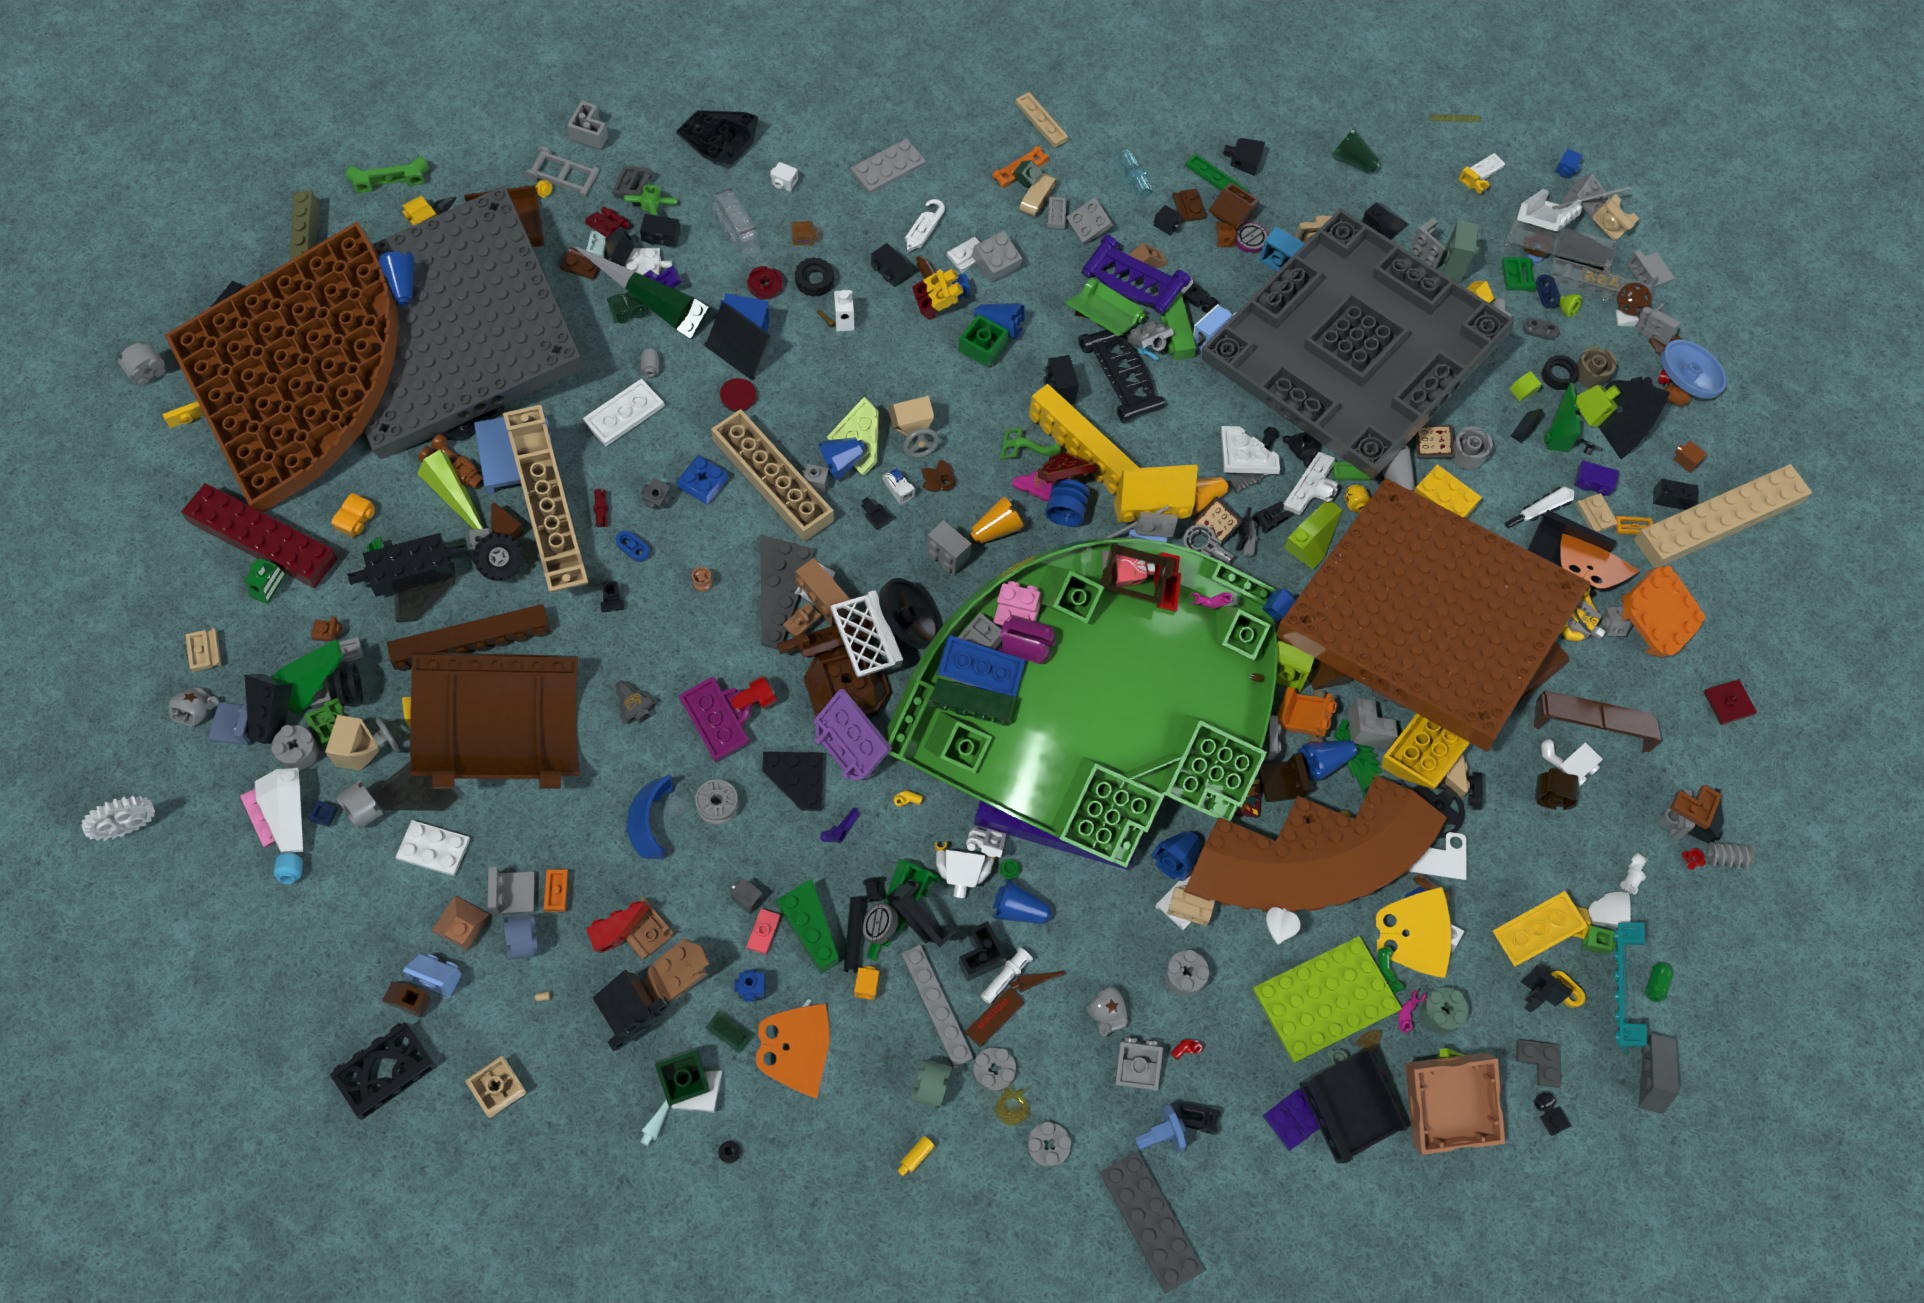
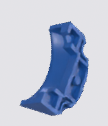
(638, 818)

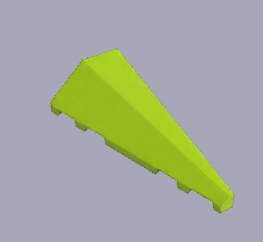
(442, 478)

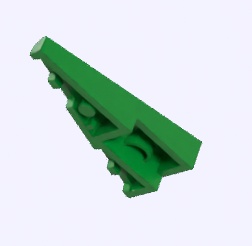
(904, 871)

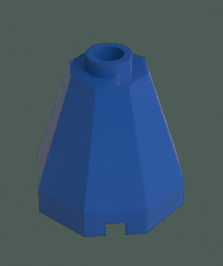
(841, 454)
(1177, 854)

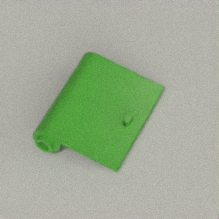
(1107, 307)

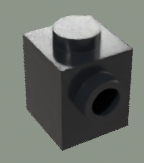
(1167, 220)

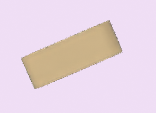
(1037, 194)

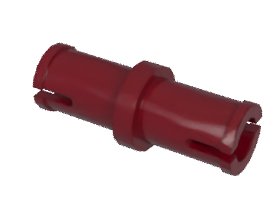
(600, 508)

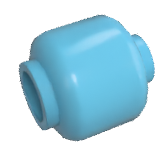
(288, 868)

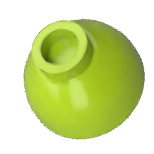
(1570, 304)

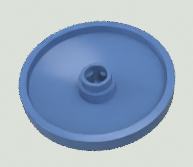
(1693, 369)

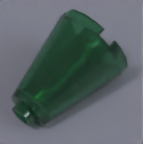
(1356, 152)

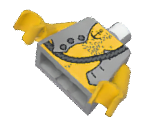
(1583, 621)

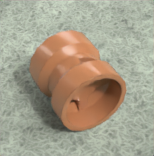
(700, 575)

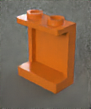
(1306, 713)

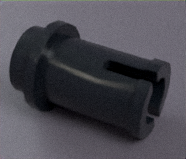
(1268, 438)

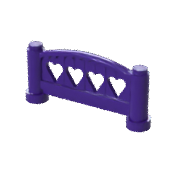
(1107, 254)

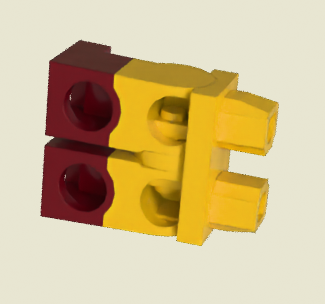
(937, 292)

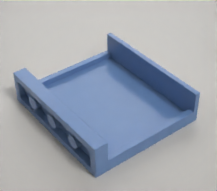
(496, 454)

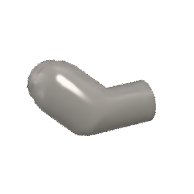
(1500, 304)

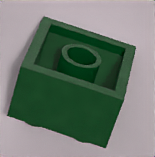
(682, 1076)

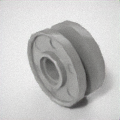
(712, 791)

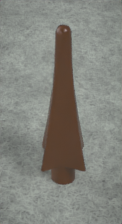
(1026, 982)

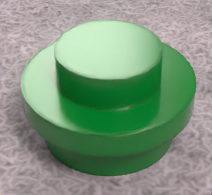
(1009, 869)

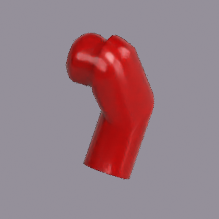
(1186, 1046)

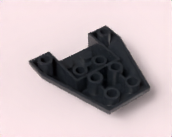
(719, 134)

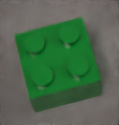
(983, 340)

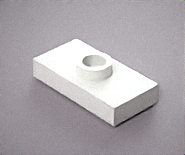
(1488, 166)

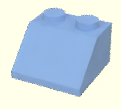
(433, 974)

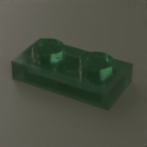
(728, 1032)

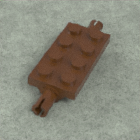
(824, 639)

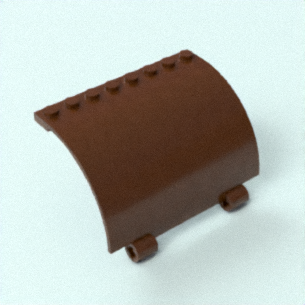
(493, 717)

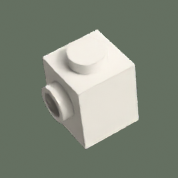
(784, 176)

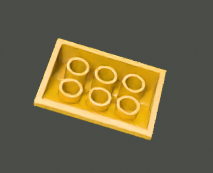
(1155, 488)
(1423, 753)

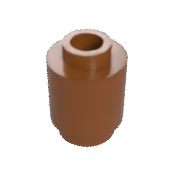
(1677, 395)

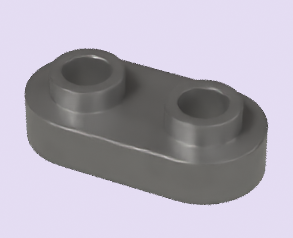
(1540, 329)

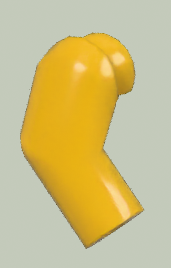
(906, 797)

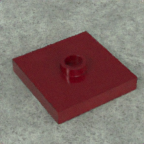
(1730, 702)

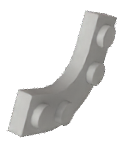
(351, 651)

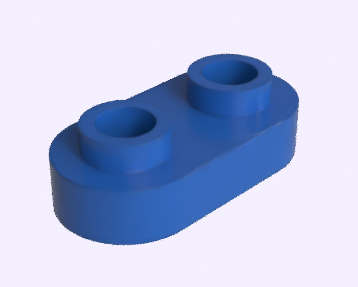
(634, 546)

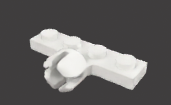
(1313, 484)

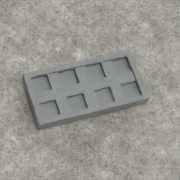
(888, 166)

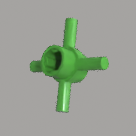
(650, 199)

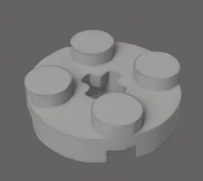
(988, 1079)
(1049, 1131)

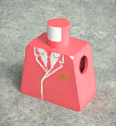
(1129, 571)

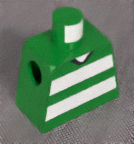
(263, 580)

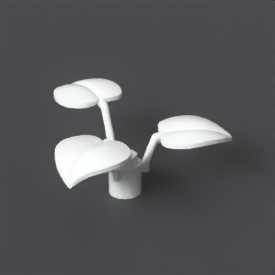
(1282, 924)

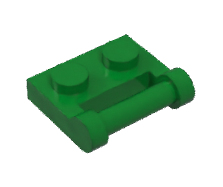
(1514, 275)

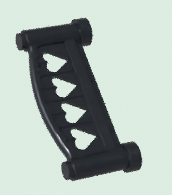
(1132, 405)

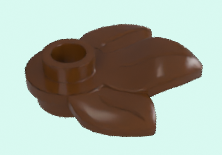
(936, 477)

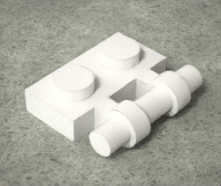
(990, 841)

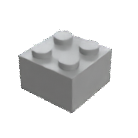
(996, 256)
(948, 548)

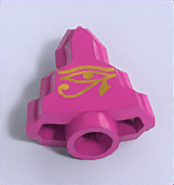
(1033, 484)

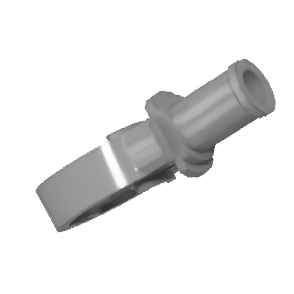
(1213, 542)

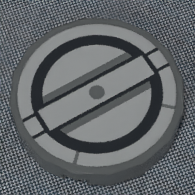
(879, 923)

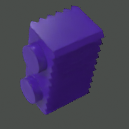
(1596, 478)

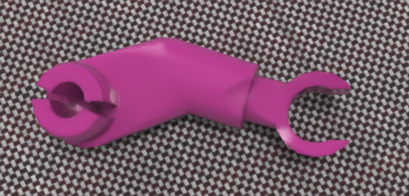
(1214, 602)
(1404, 1014)

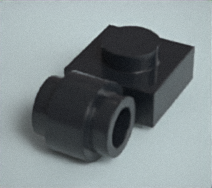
(1197, 296)
(1554, 1120)

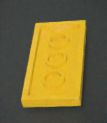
(1539, 929)

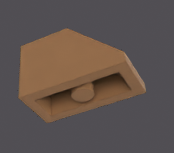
(1149, 256)

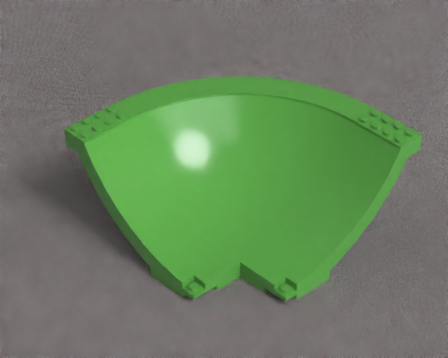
(1120, 709)

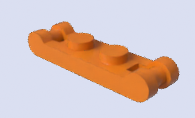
(1008, 170)

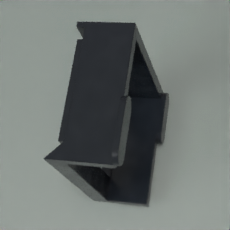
(916, 916)

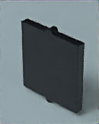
(1243, 529)

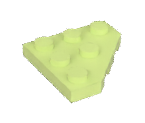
(862, 424)

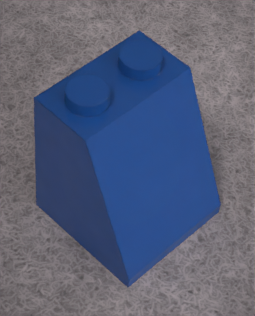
(751, 308)

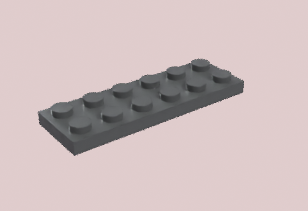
(1151, 1222)

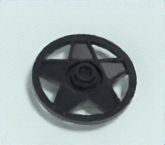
(1442, 804)

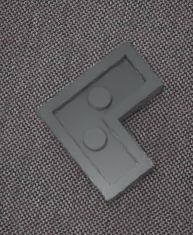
(1545, 1056)

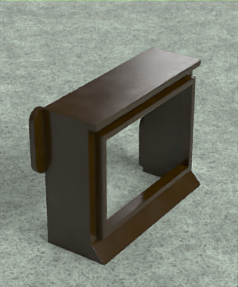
(1166, 563)

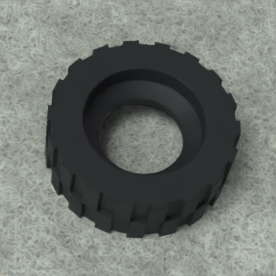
(814, 289)

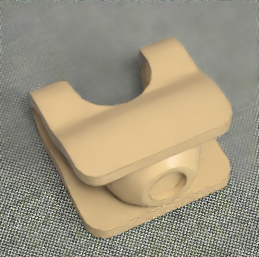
(1613, 219)

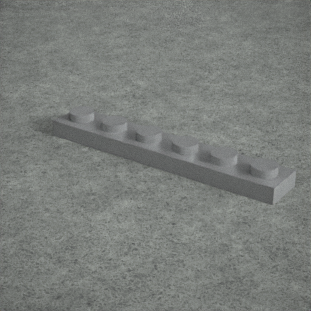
(937, 1006)

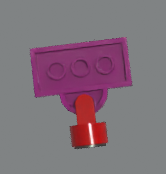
(722, 714)

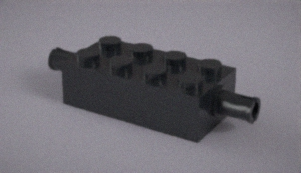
(407, 564)

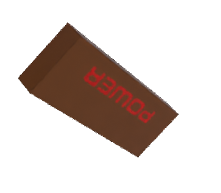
(994, 1017)

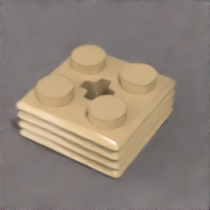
(482, 1083)

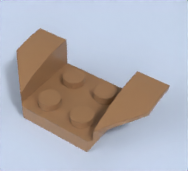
(676, 970)

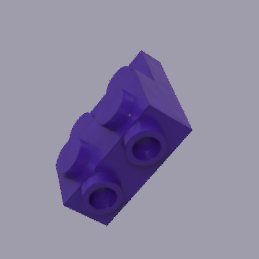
(1292, 1120)

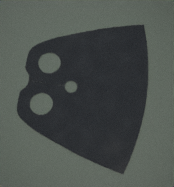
(1640, 411)

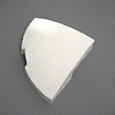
(1611, 909)
(706, 1101)

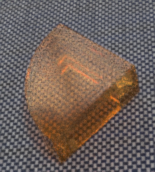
(1369, 1040)

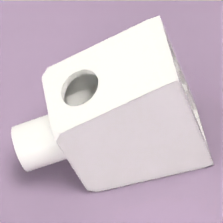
(844, 305)

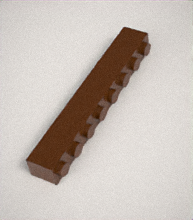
(472, 635)

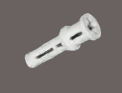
(1011, 969)

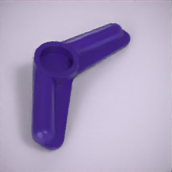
(838, 834)

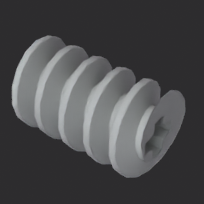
(1730, 855)

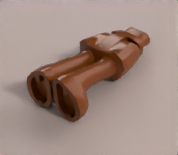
(463, 466)

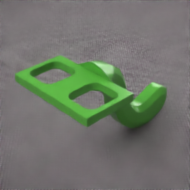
(1019, 442)

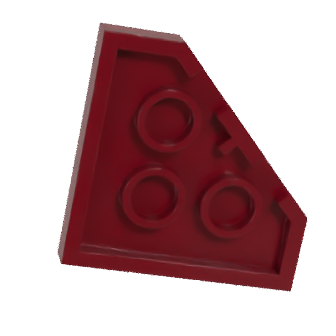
(1064, 467)

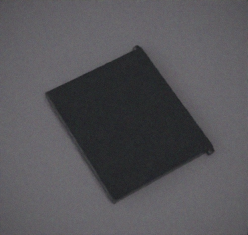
(737, 340)

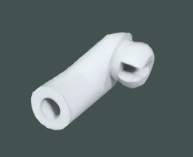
(1548, 753)

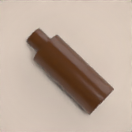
(924, 267)

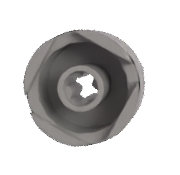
(141, 363)
(1471, 448)
(295, 747)
(360, 805)
(1186, 962)

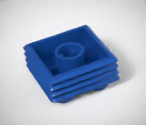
(705, 489)

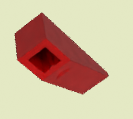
(612, 931)

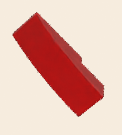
(1172, 586)

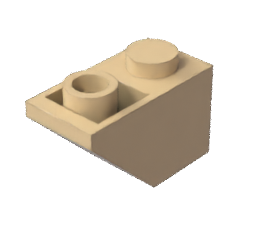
(1456, 777)

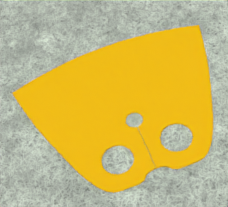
(1429, 928)

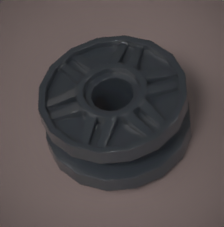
(348, 684)

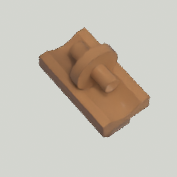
(802, 620)

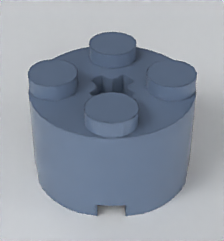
(519, 936)

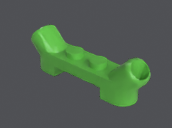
(364, 180)

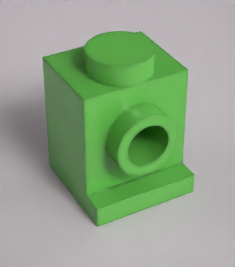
(1604, 936)

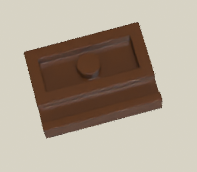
(1189, 205)
(579, 265)

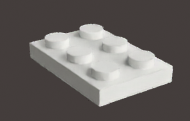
(433, 848)

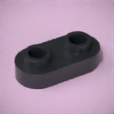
(1476, 798)

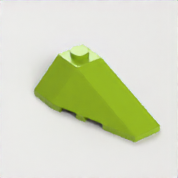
(1314, 535)

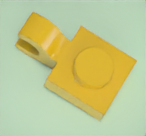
(1471, 180)

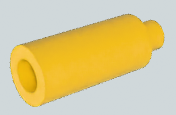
(915, 1156)

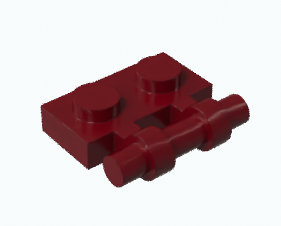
(603, 224)

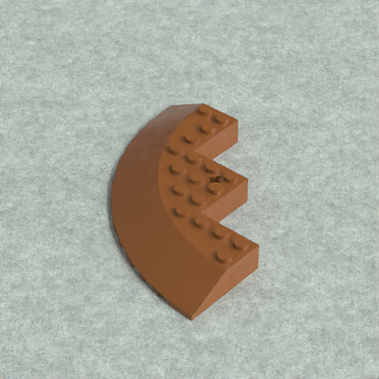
(1318, 854)

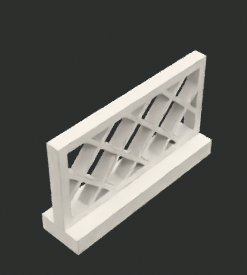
(883, 633)

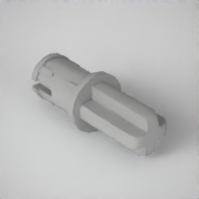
(1250, 539)

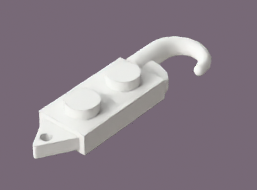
(924, 226)

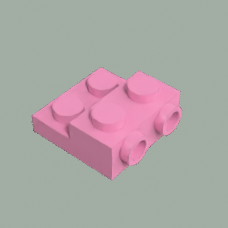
(1017, 602)

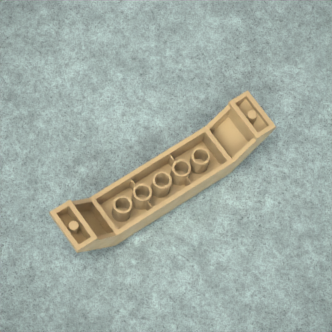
(545, 498)

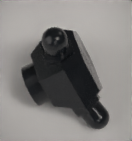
(1303, 446)

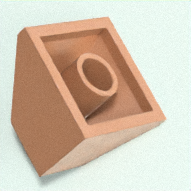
(460, 923)

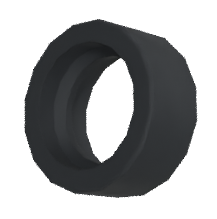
(1562, 361)

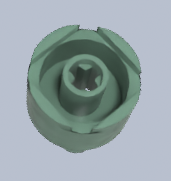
(1452, 1002)
(931, 1083)

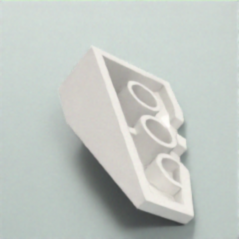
(281, 807)

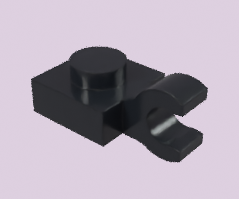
(875, 514)

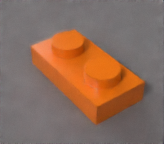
(556, 890)

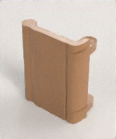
(649, 933)

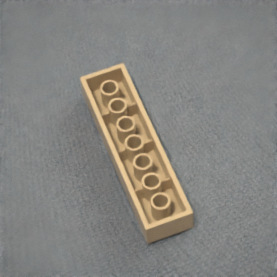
(772, 475)

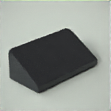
(1526, 425)

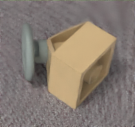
(913, 420)
(353, 745)

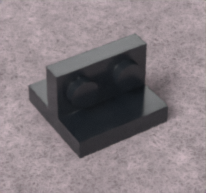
(1543, 988)

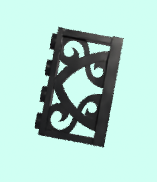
(370, 1100)

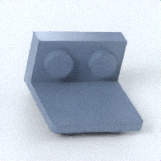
(230, 724)

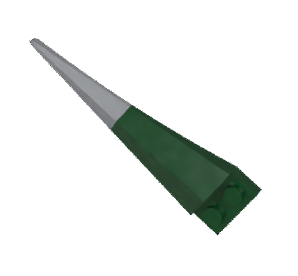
(673, 306)

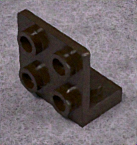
(1285, 779)

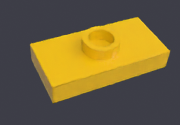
(183, 414)

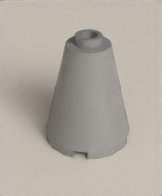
(1400, 469)

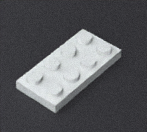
(623, 412)

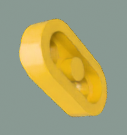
(1577, 991)

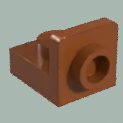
(1225, 234)
(326, 630)

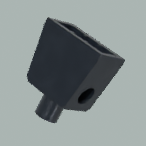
(1245, 155)

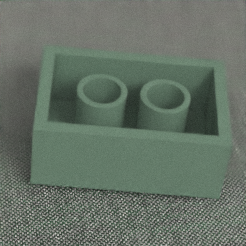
(1460, 250)

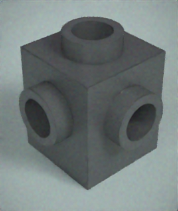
(655, 487)

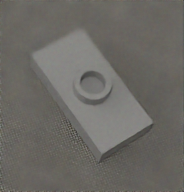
(1056, 213)

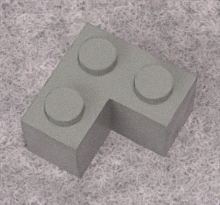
(586, 127)
(1368, 728)

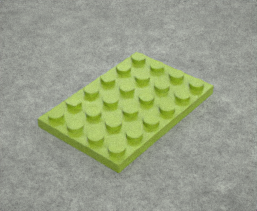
(1326, 999)

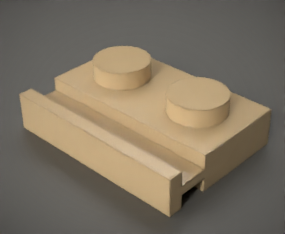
(1597, 513)
(203, 650)

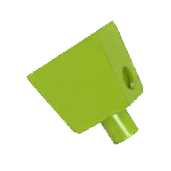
(1597, 404)

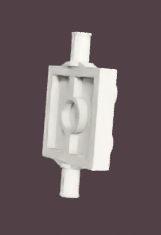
(646, 259)

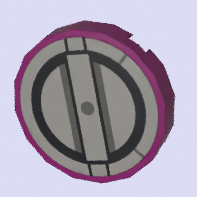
(1251, 237)

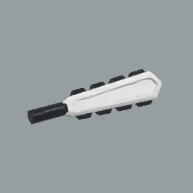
(1552, 502)

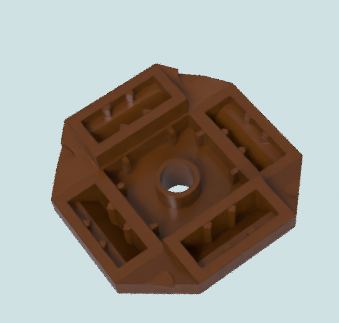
(832, 667)

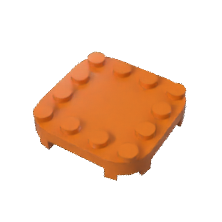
(1662, 611)

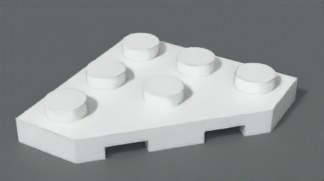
(1245, 453)

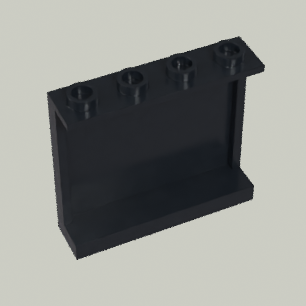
(1548, 538)
(1353, 1105)

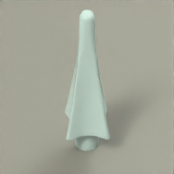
(652, 1129)

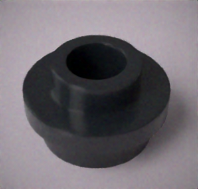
(731, 1158)

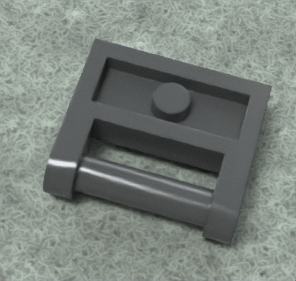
(628, 180)

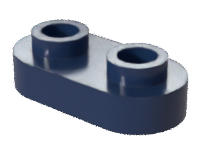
(1547, 292)

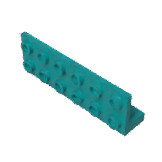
(1628, 1034)

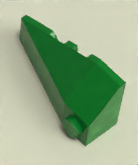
(1565, 424)
(309, 673)

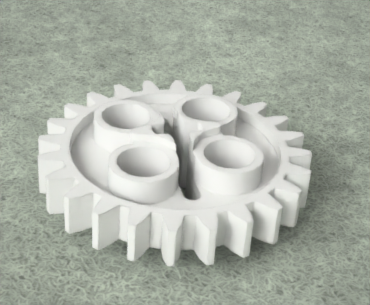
(118, 818)

